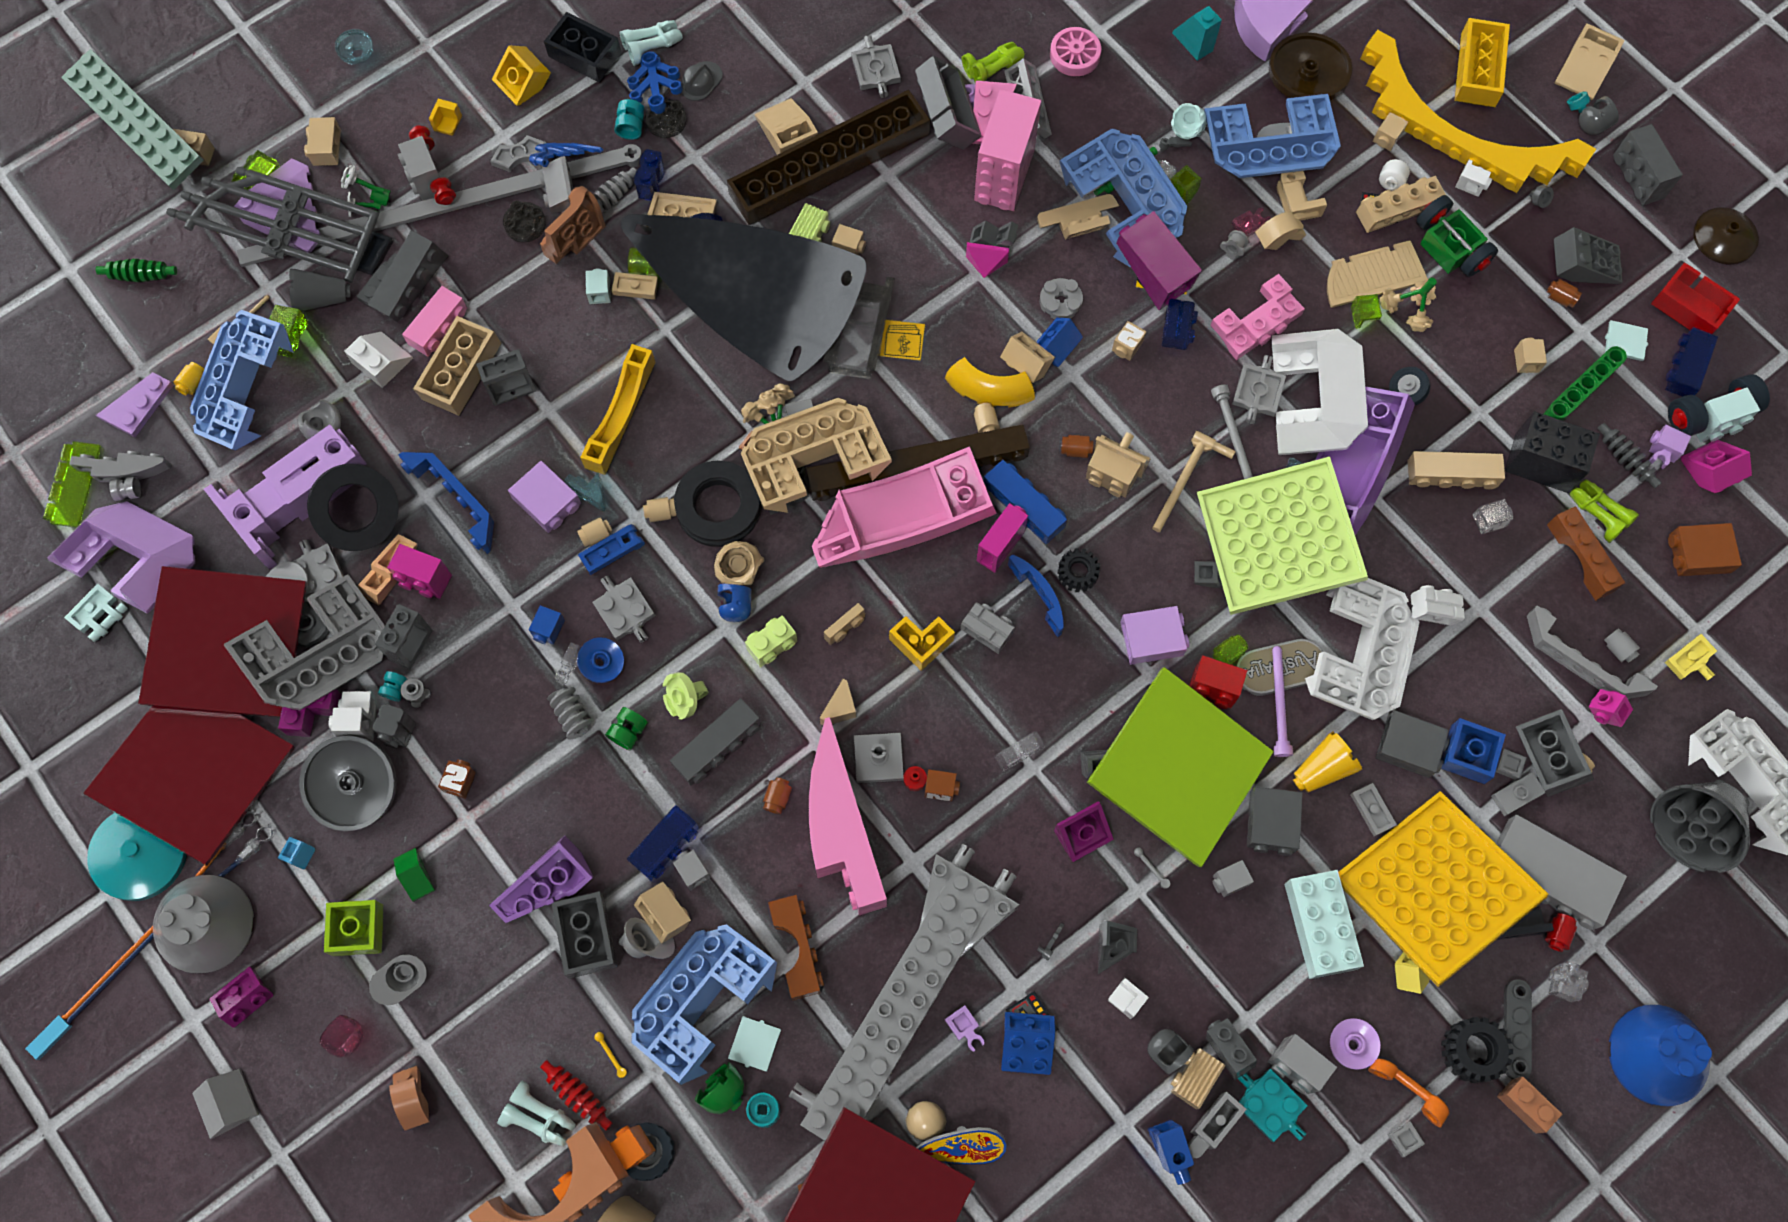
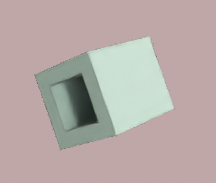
(598, 286)

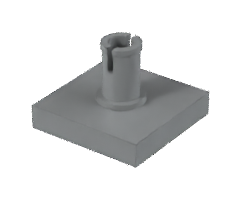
(878, 758)

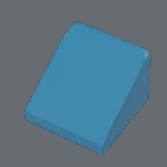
(296, 853)

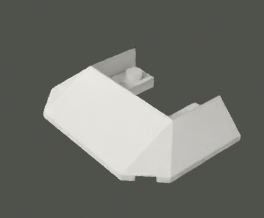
(1341, 391)
(1382, 656)
(1755, 763)

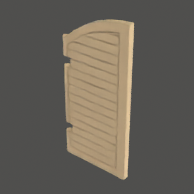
(1373, 273)

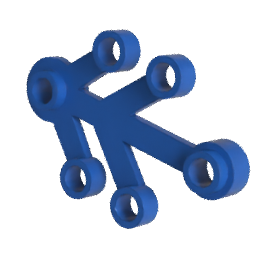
(649, 63)

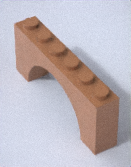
(593, 1174)

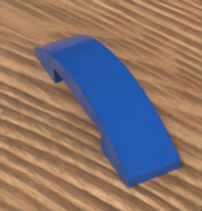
(1024, 570)

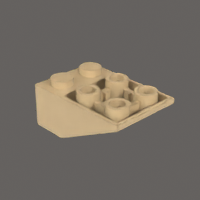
(1589, 61)
(785, 125)

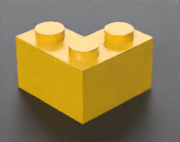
(919, 645)

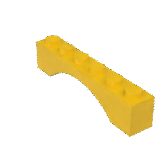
(605, 440)

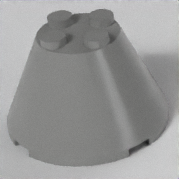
(203, 924)

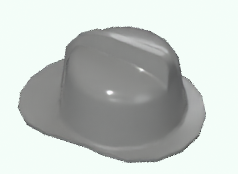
(641, 941)
(397, 979)

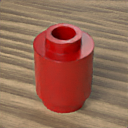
(1563, 933)

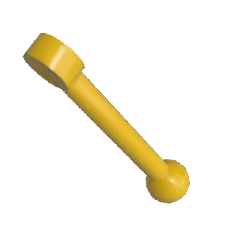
(621, 1072)

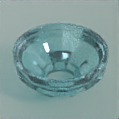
(351, 41)

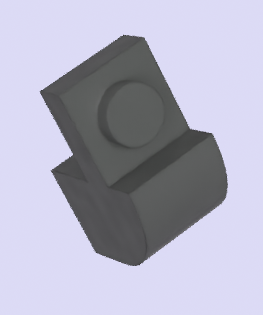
(988, 234)

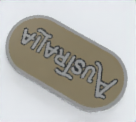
(1298, 660)

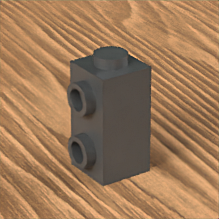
(1230, 1048)

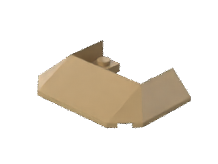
(808, 437)

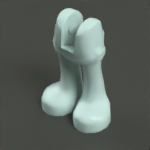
(666, 34)
(512, 1115)

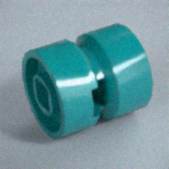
(629, 119)
(763, 1110)

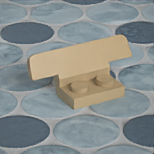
(1079, 217)

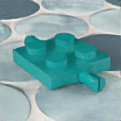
(1272, 1105)

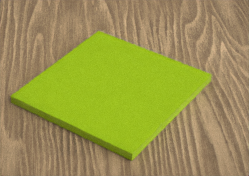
(1180, 767)

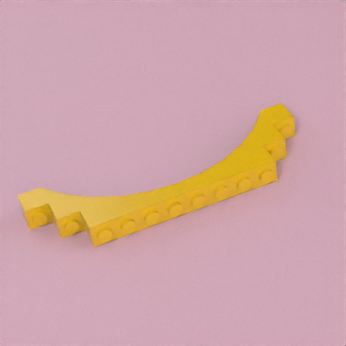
(1506, 163)

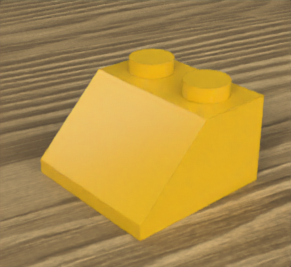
(520, 74)

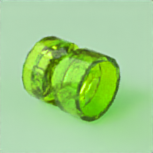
(638, 264)

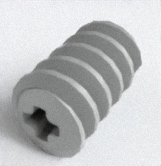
(569, 713)

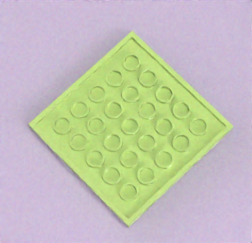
(1281, 536)

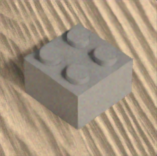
(1301, 1065)

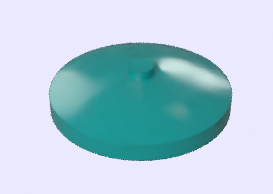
(131, 861)

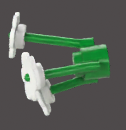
(378, 195)

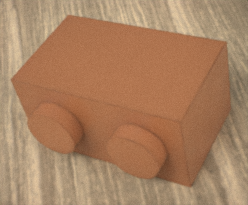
(1529, 1105)

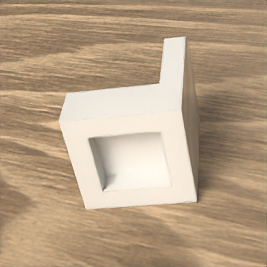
(1127, 998)

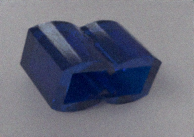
(649, 174)

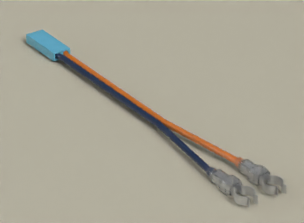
(60, 1025)

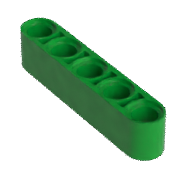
(1591, 380)

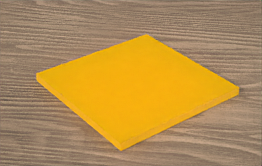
(1440, 888)

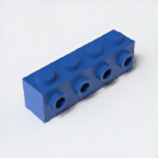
(1011, 488)

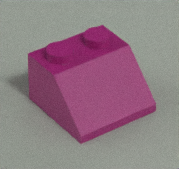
(1718, 465)

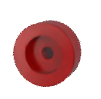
(912, 783)

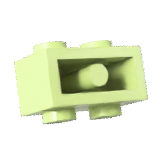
(771, 641)

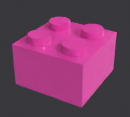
(419, 572)

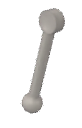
(1164, 883)

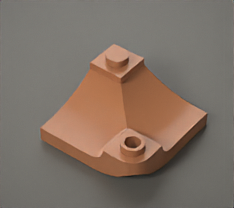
(574, 227)

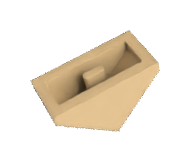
(840, 706)

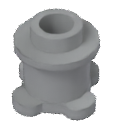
(1235, 245)
(418, 695)

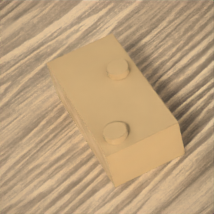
(453, 368)

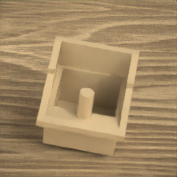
(1116, 465)

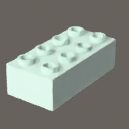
(1323, 924)

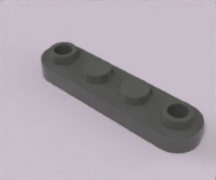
(1518, 1027)

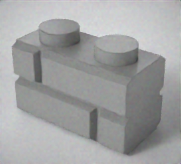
(988, 627)

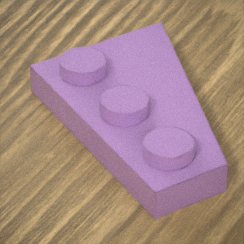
(137, 405)

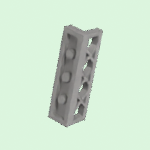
(1031, 87)

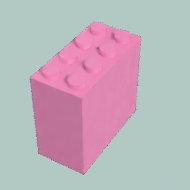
(1007, 150)

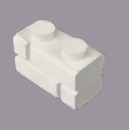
(1437, 605)

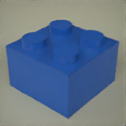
(1473, 751)

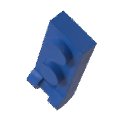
(611, 549)

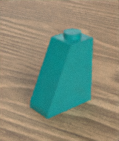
(1199, 32)

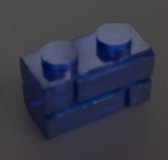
(1178, 324)

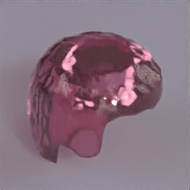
(342, 1036)

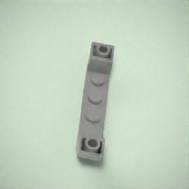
(1541, 621)

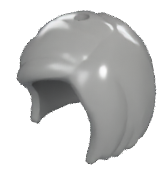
(320, 415)

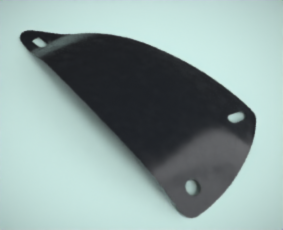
(754, 284)

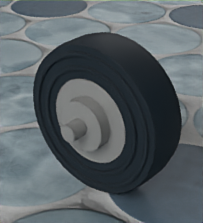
(1412, 382)

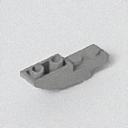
(126, 465)

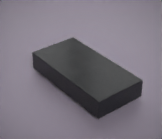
(374, 253)

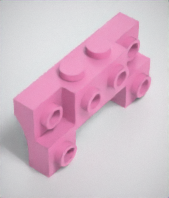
(1262, 323)

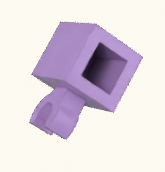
(1668, 445)

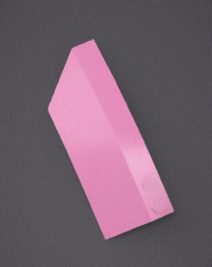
(904, 510)

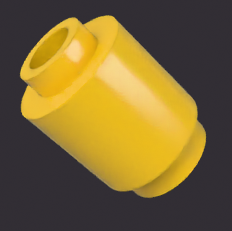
(189, 379)

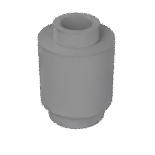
(1622, 646)

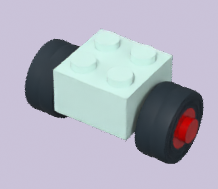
(1723, 414)

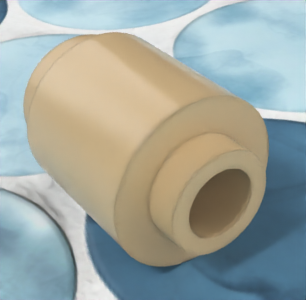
(986, 418)
(659, 509)
(594, 532)

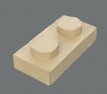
(635, 285)
(838, 630)

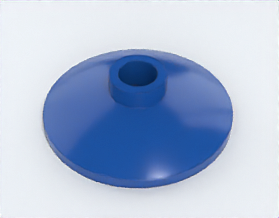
(600, 649)

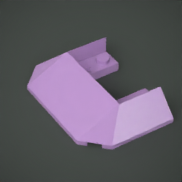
(135, 532)

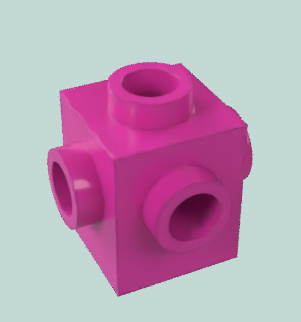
(1610, 708)

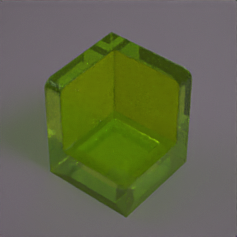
(1365, 308)

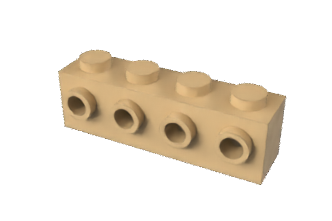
(1398, 204)

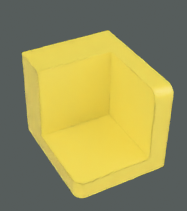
(1409, 975)

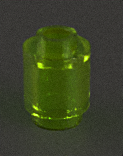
(1230, 649)

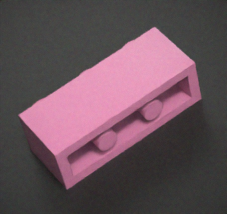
(434, 321)

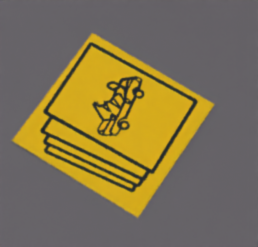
(902, 340)

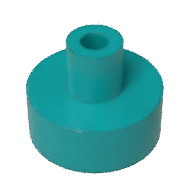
(1579, 101)

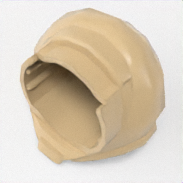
(737, 558)

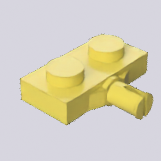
(1692, 658)

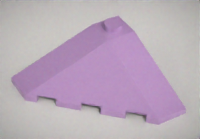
(291, 172)

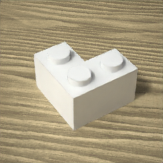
(354, 714)

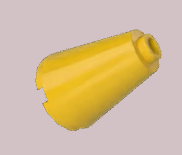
(1326, 764)

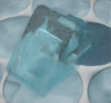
(591, 492)

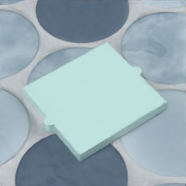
(1628, 337)
(754, 1044)

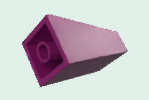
(1158, 259)

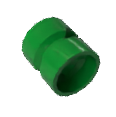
(621, 735)

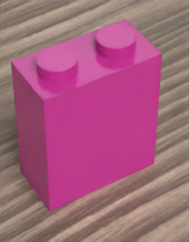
(1002, 537)

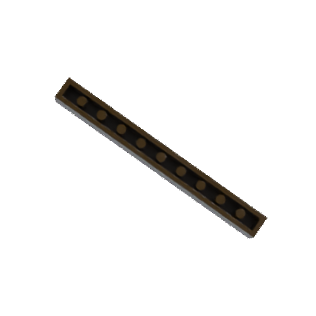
(987, 449)

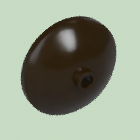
(1726, 236)

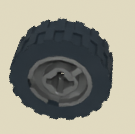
(660, 1160)

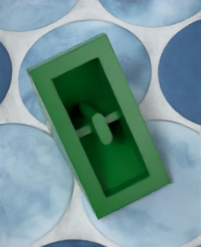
(413, 875)

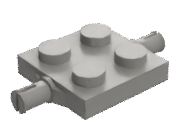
(875, 66)
(1259, 389)
(320, 566)
(624, 609)

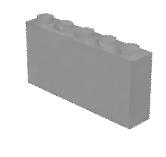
(1572, 878)

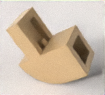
(1279, 230)

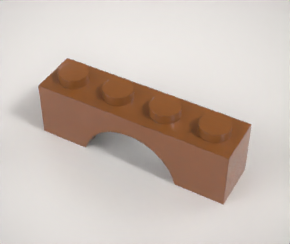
(1599, 571)
(802, 978)

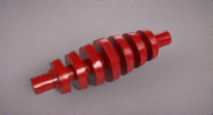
(575, 1094)

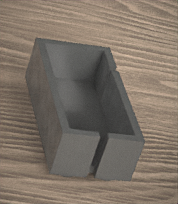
(947, 103)

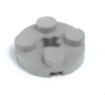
(1065, 288)

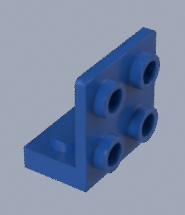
(1028, 1043)

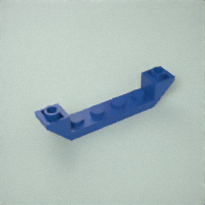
(422, 462)

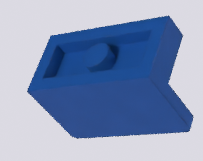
(1060, 339)

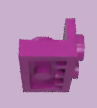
(240, 997)

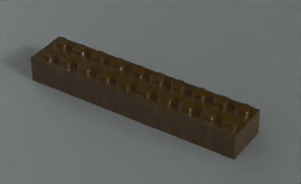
(828, 157)

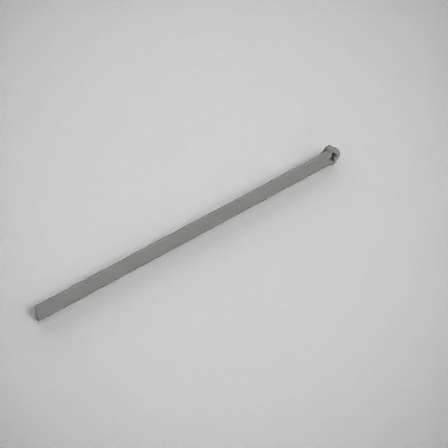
(465, 198)

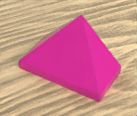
(986, 257)

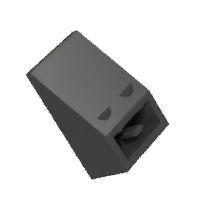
(1587, 258)

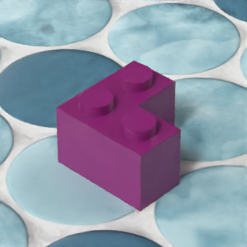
(300, 722)

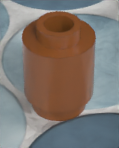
(1563, 293)
(1076, 446)
(777, 795)

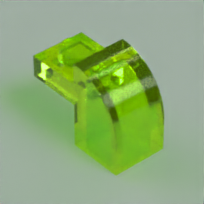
(1186, 183)

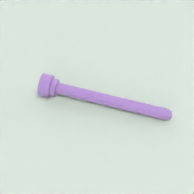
(1282, 747)

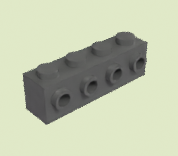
(715, 742)

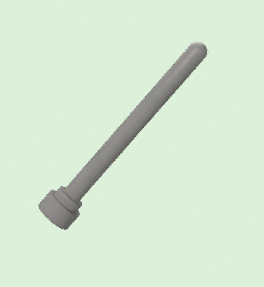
(1221, 395)

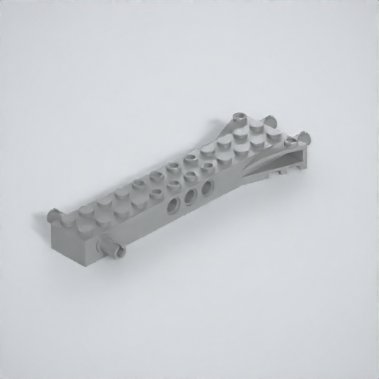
(954, 919)

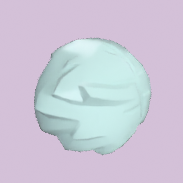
(1188, 121)

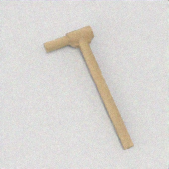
(1201, 443)

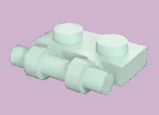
(92, 608)

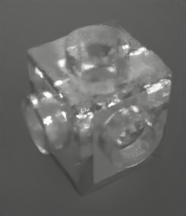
(1568, 981)

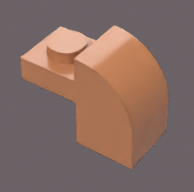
(408, 1098)

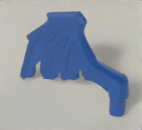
(550, 150)

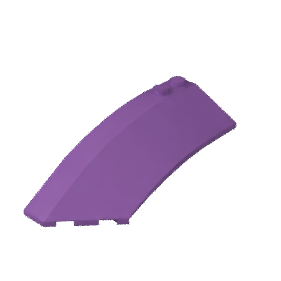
(1367, 462)

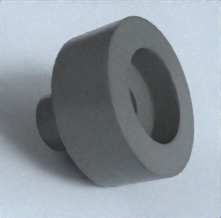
(1542, 196)

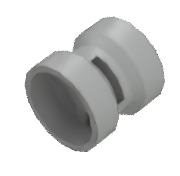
(126, 488)

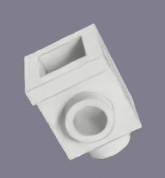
(1473, 179)

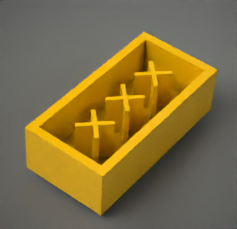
(1482, 62)

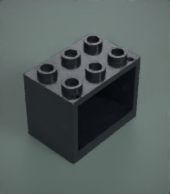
(1552, 452)

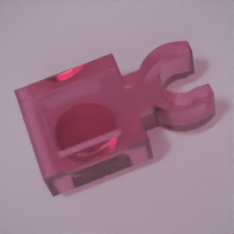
(1250, 223)

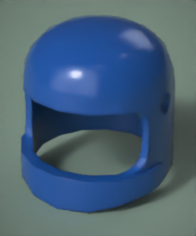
(737, 604)

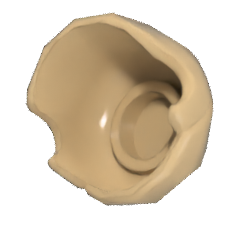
(925, 1120)

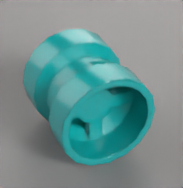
(392, 686)

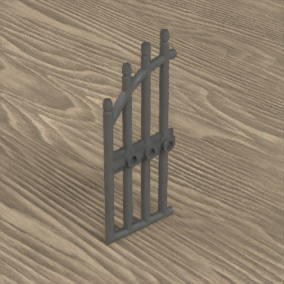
(285, 222)

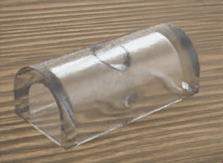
(1019, 751)

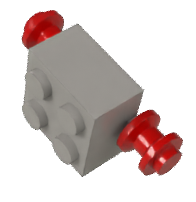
(421, 169)

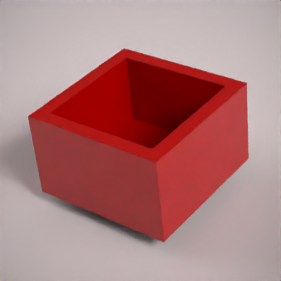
(1218, 682)

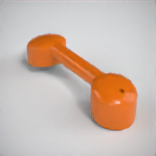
(1433, 1108)

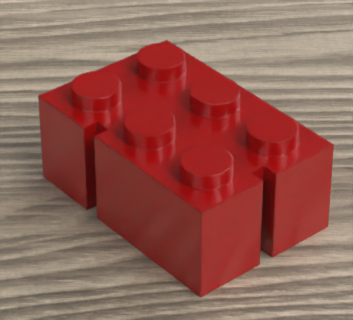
(1699, 307)

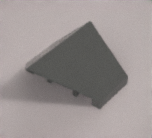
(1115, 943)

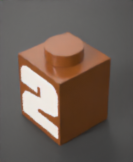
(457, 778)
(941, 785)

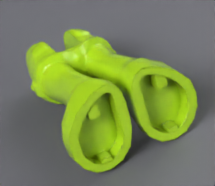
(982, 69)
(1587, 498)

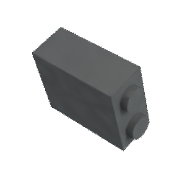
(1412, 744)
(1274, 820)

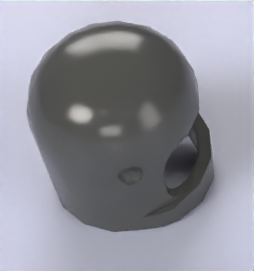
(1596, 120)
(1169, 1050)

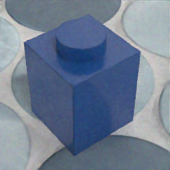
(546, 625)

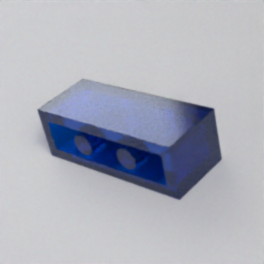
(1690, 362)
(663, 843)

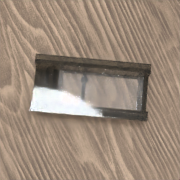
(859, 342)

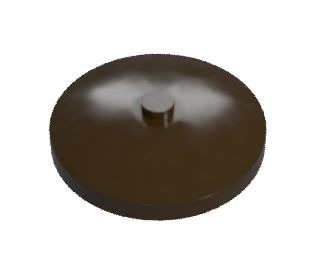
(1310, 66)

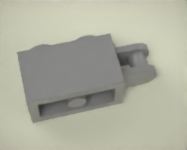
(1215, 1124)

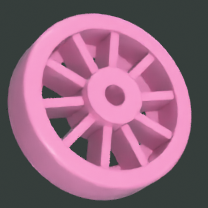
(1076, 46)

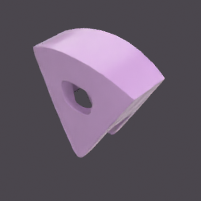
(1268, 22)

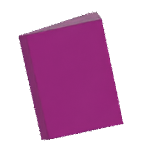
(1084, 832)

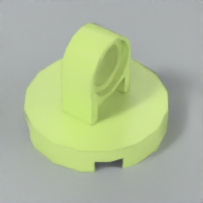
(682, 694)

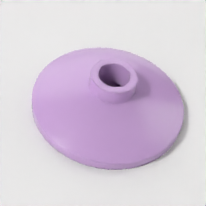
(1366, 1039)

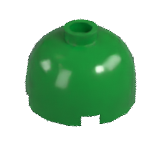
(722, 1090)

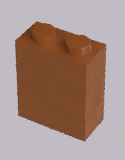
(1704, 549)

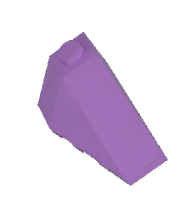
(552, 877)

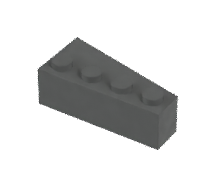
(407, 276)

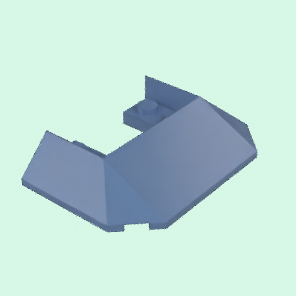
(1308, 147)
(1134, 175)
(229, 377)
(687, 988)

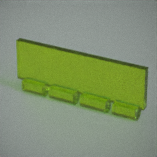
(74, 487)

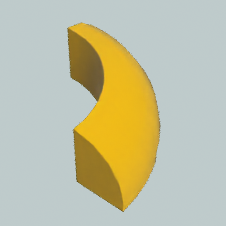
(987, 388)

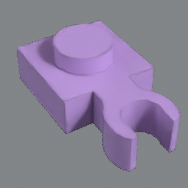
(962, 1026)

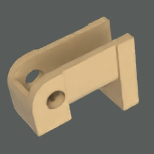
(1294, 198)

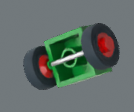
(1454, 239)

